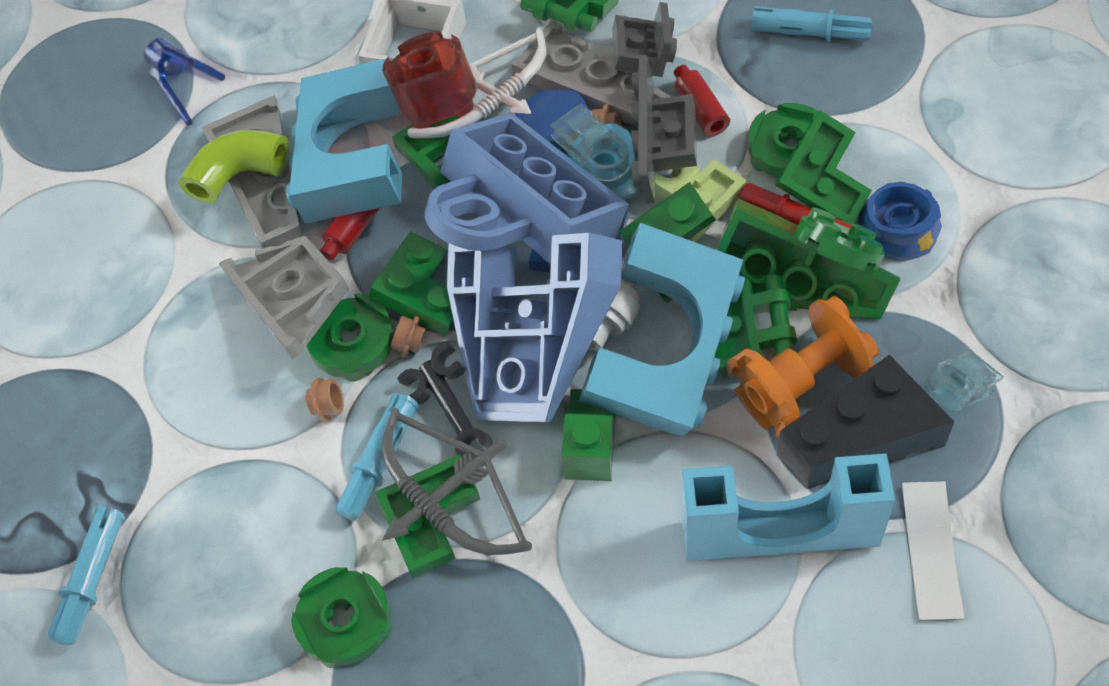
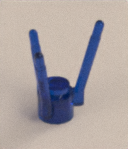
(171, 61)

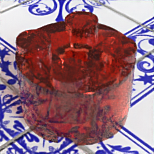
(431, 79)

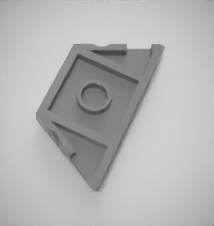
(289, 290)

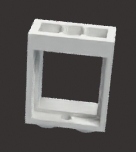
(436, 15)

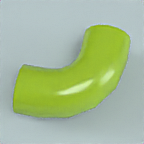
(231, 155)

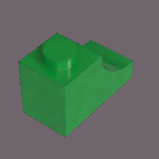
(587, 441)

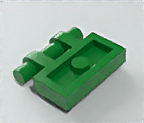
(573, 13)
(745, 325)

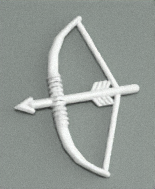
(496, 96)

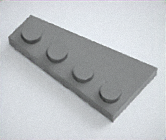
(575, 67)
(261, 194)

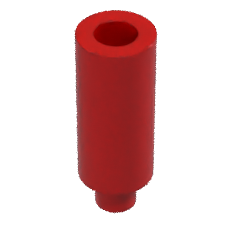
(709, 112)
(345, 232)

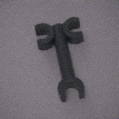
(431, 381)

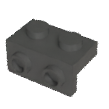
(644, 37)

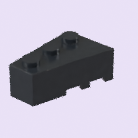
(868, 416)

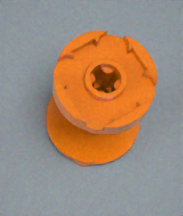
(772, 386)

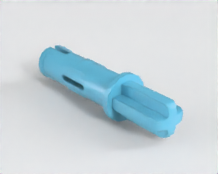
(811, 23)
(371, 465)
(86, 574)

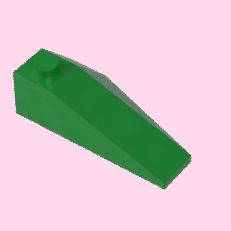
(771, 248)

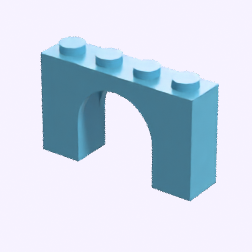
(349, 182)
(704, 286)
(842, 515)

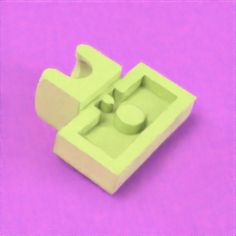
(715, 184)

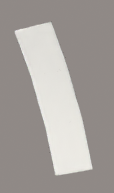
(932, 551)

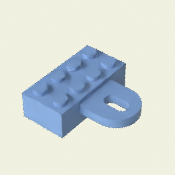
(519, 190)

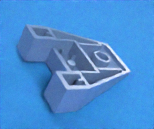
(529, 339)

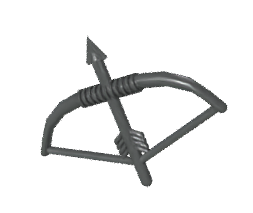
(466, 471)

